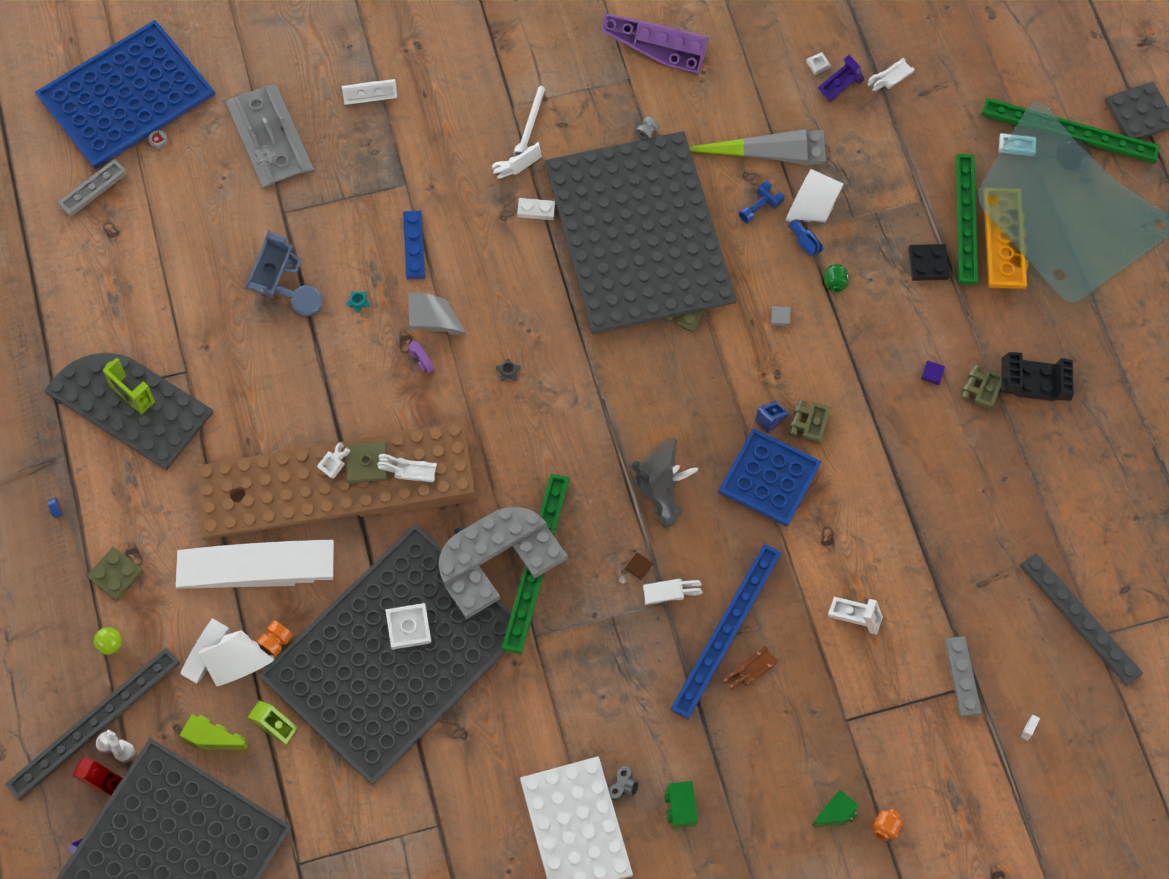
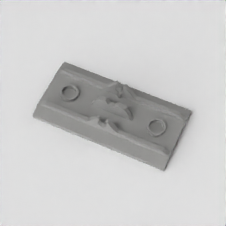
(264, 120)

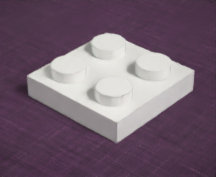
(408, 626)

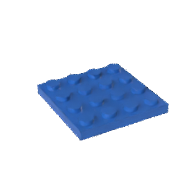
(770, 477)

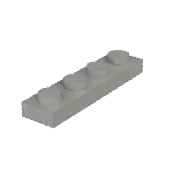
(92, 188)
(962, 676)

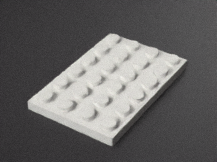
(576, 822)

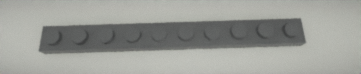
(92, 724)

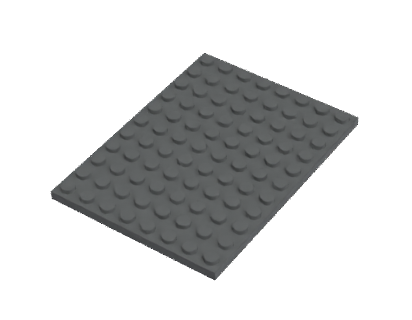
(639, 232)
(379, 699)
(175, 825)

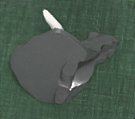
(657, 480)

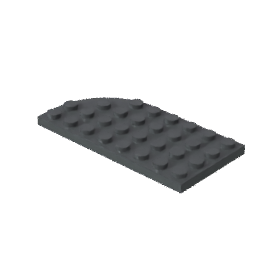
(157, 433)

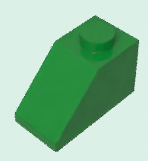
(837, 811)

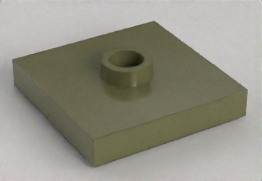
(363, 462)

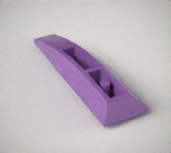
(661, 42)

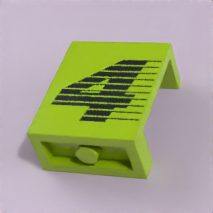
(139, 398)

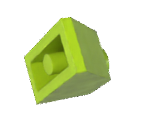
(272, 722)

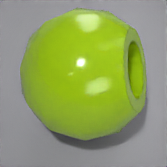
(107, 640)

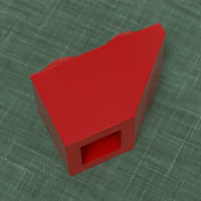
(97, 776)

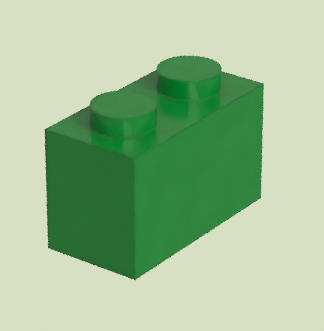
(682, 805)

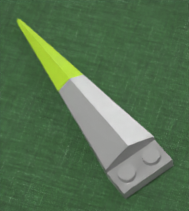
(793, 147)

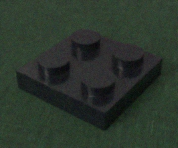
(928, 262)

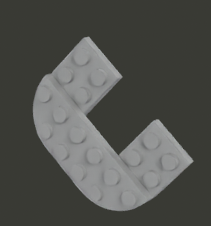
(486, 539)

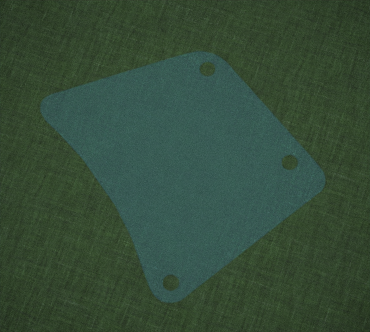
(1066, 207)

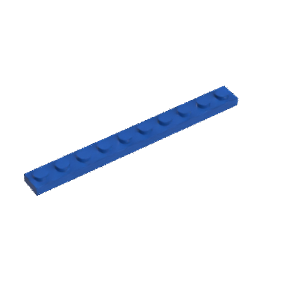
(725, 632)

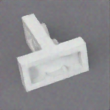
(857, 613)

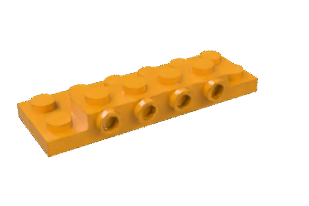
(1004, 260)

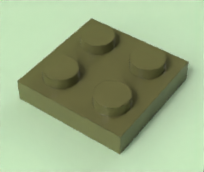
(115, 573)

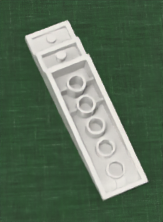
(255, 564)

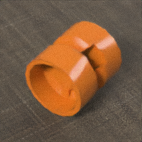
(275, 637)

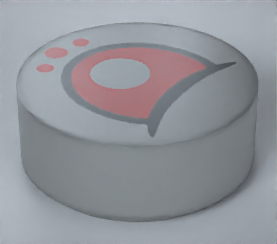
(158, 139)

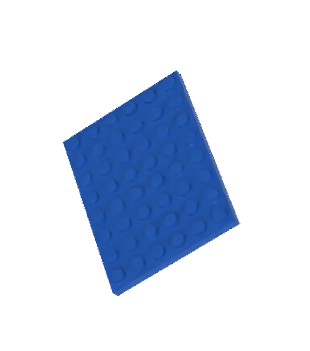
(124, 93)

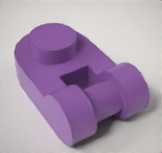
(418, 353)

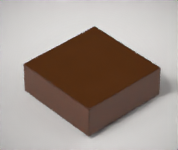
(639, 566)

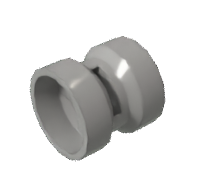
(647, 128)

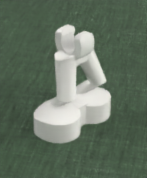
(109, 743)

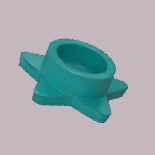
(358, 296)

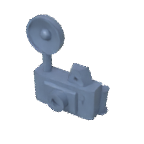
(268, 270)

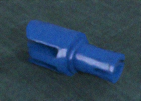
(806, 238)

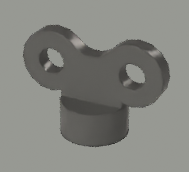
(624, 784)

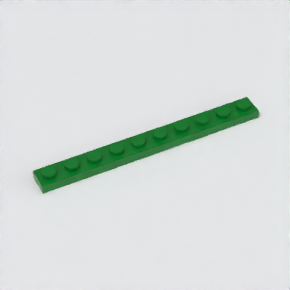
(1089, 135)
(530, 587)

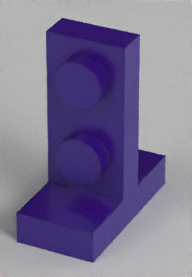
(842, 79)

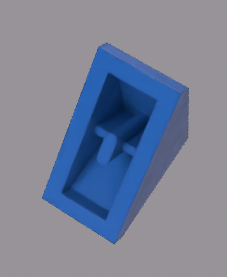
(770, 415)

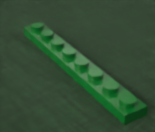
(966, 219)

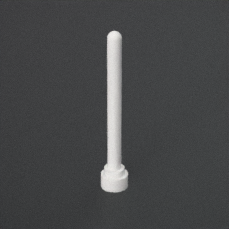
(522, 146)

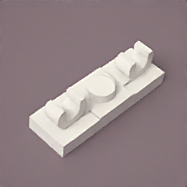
(369, 91)

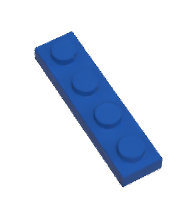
(414, 245)

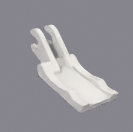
(891, 76)
(518, 163)
(408, 469)
(670, 590)

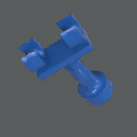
(746, 214)

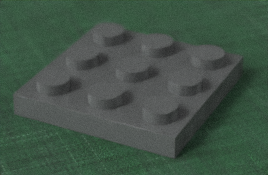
(1139, 111)

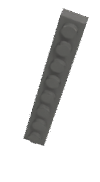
(1081, 619)

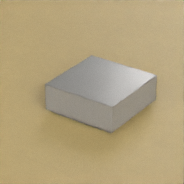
(780, 316)

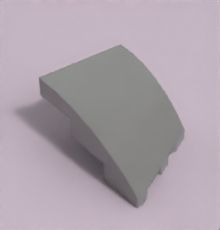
(432, 314)

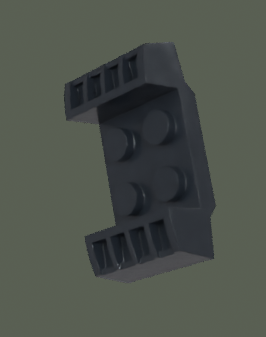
(1037, 379)

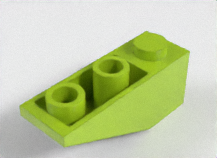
(207, 736)

